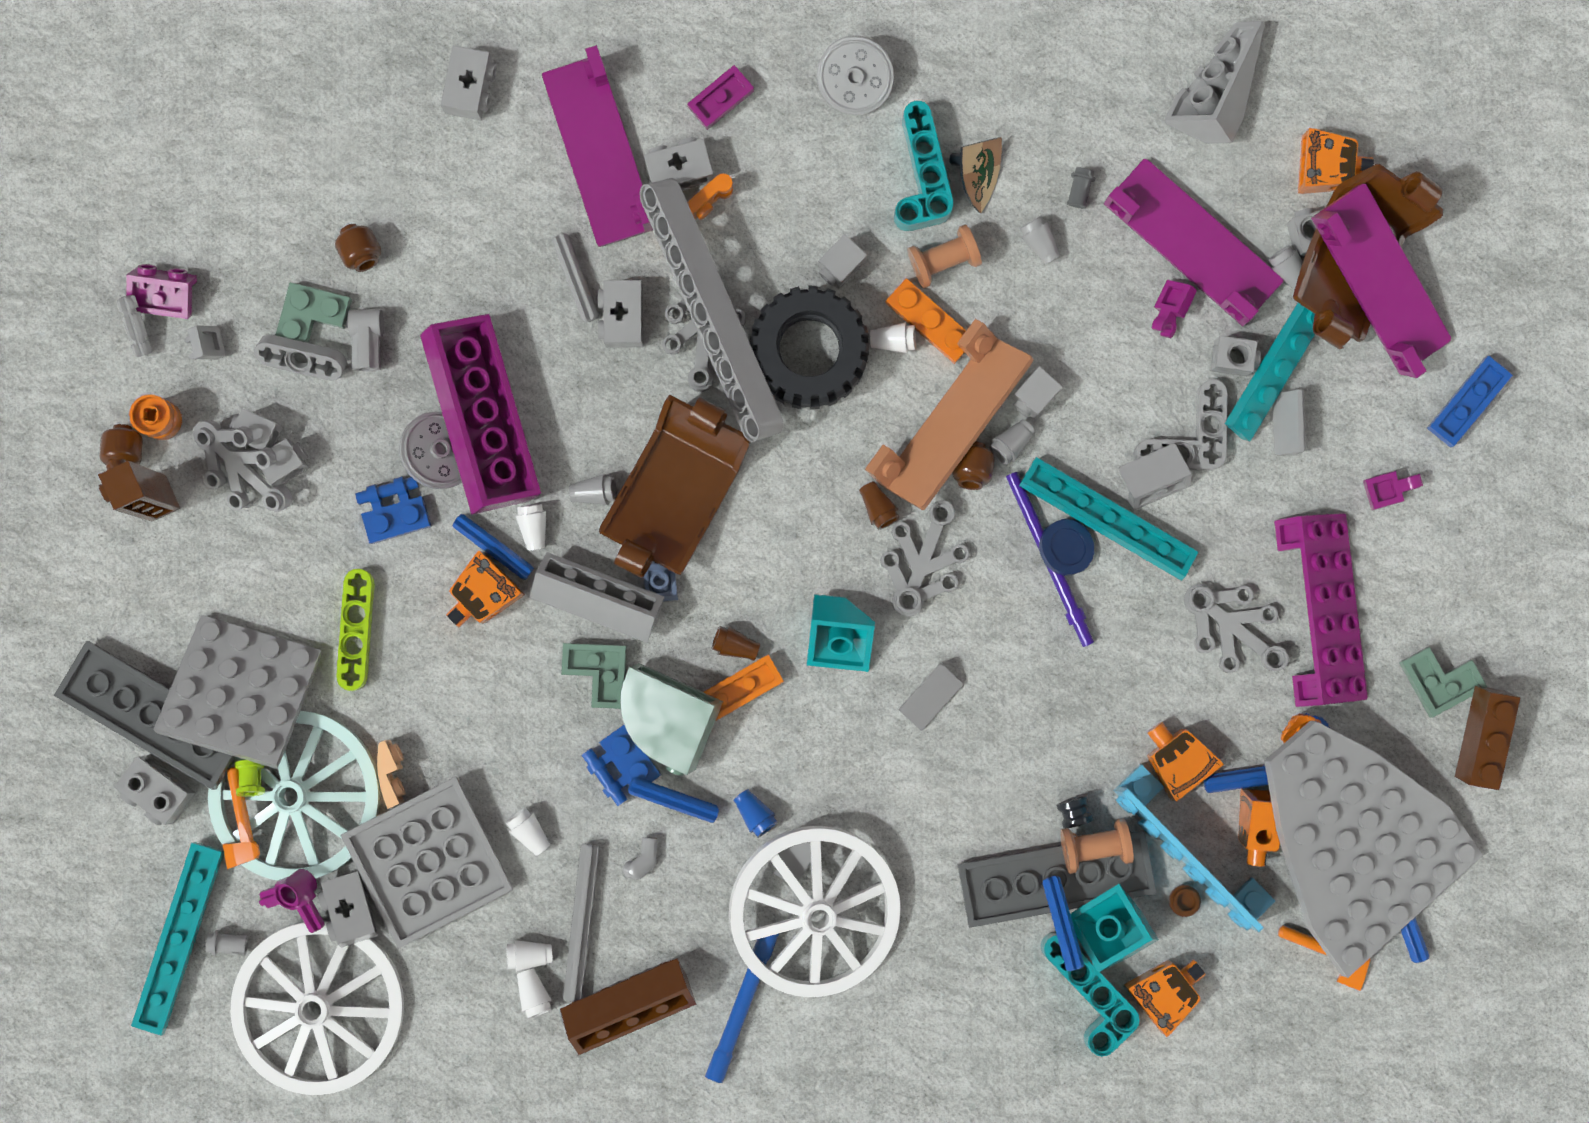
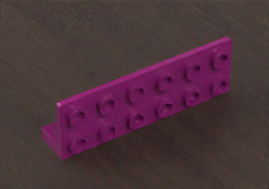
(597, 148)
(1193, 242)
(1382, 280)
(1330, 608)

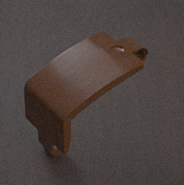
(1321, 287)
(675, 487)

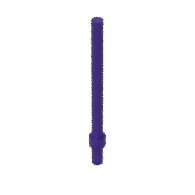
(1074, 615)

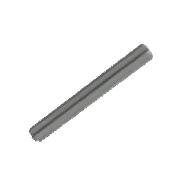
(581, 922)

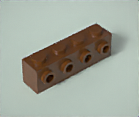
(137, 490)
(627, 1006)

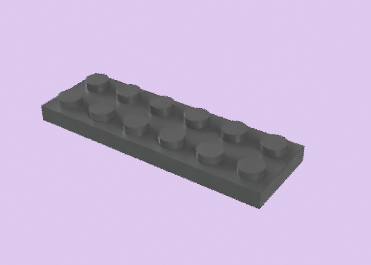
(130, 706)
(1013, 883)

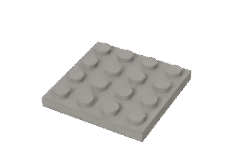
(238, 691)
(427, 862)

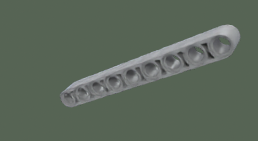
(711, 309)

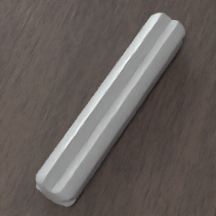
(575, 278)

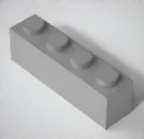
(596, 597)

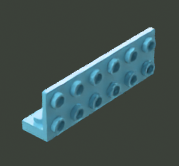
(1245, 904)

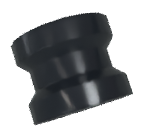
(1075, 812)

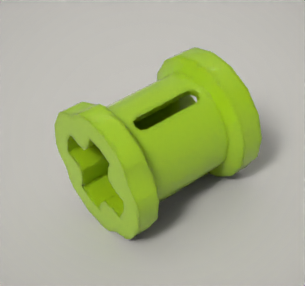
(249, 779)

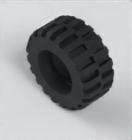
(815, 306)

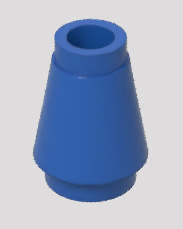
(755, 813)

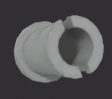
(226, 943)

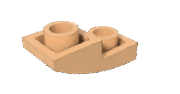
(388, 762)

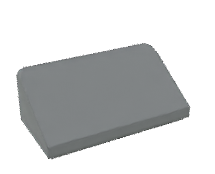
(1289, 423)
(930, 696)

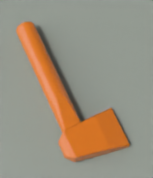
(247, 849)
(1354, 981)

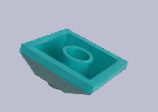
(839, 635)
(1112, 928)

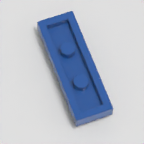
(1469, 401)

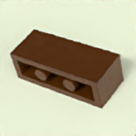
(1487, 737)

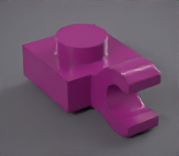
(1172, 303)
(1388, 490)

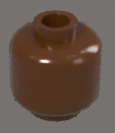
(358, 247)
(119, 444)
(975, 467)

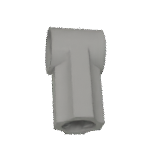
(366, 328)

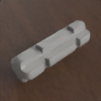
(134, 325)

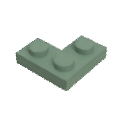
(310, 305)
(602, 662)
(1438, 689)

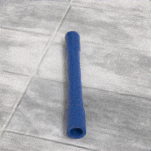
(723, 1053)

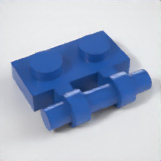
(396, 519)
(628, 760)

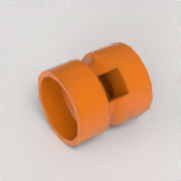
(155, 417)

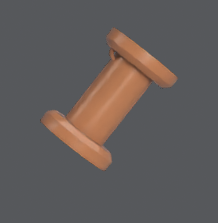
(944, 256)
(1097, 845)

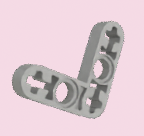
(1196, 447)

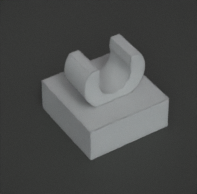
(205, 342)

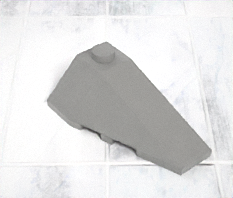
(1219, 95)

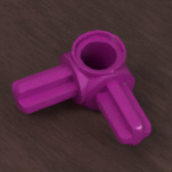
(295, 893)

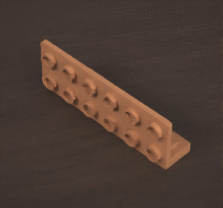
(955, 420)

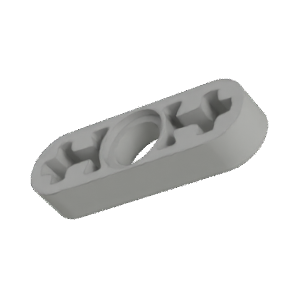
(289, 363)

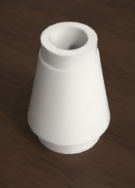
(894, 338)
(532, 525)
(528, 831)
(526, 955)
(533, 994)

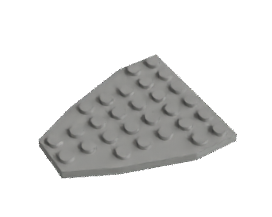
(1359, 842)

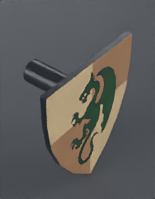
(979, 170)

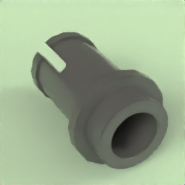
(1080, 187)

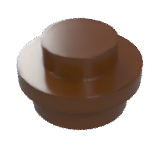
(1184, 900)

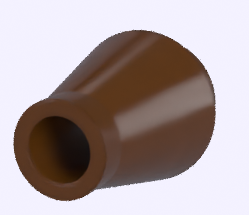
(879, 507)
(734, 644)

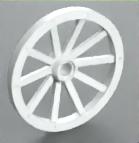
(859, 970)
(287, 1080)

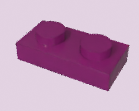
(720, 97)

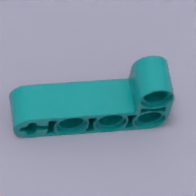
(922, 164)
(1107, 1009)

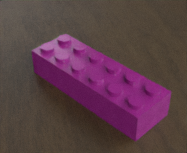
(480, 413)

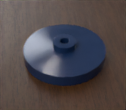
(1066, 547)

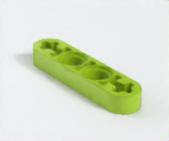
(349, 629)

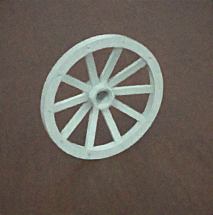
(371, 798)

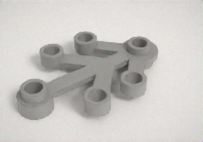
(683, 336)
(211, 439)
(922, 564)
(1230, 625)

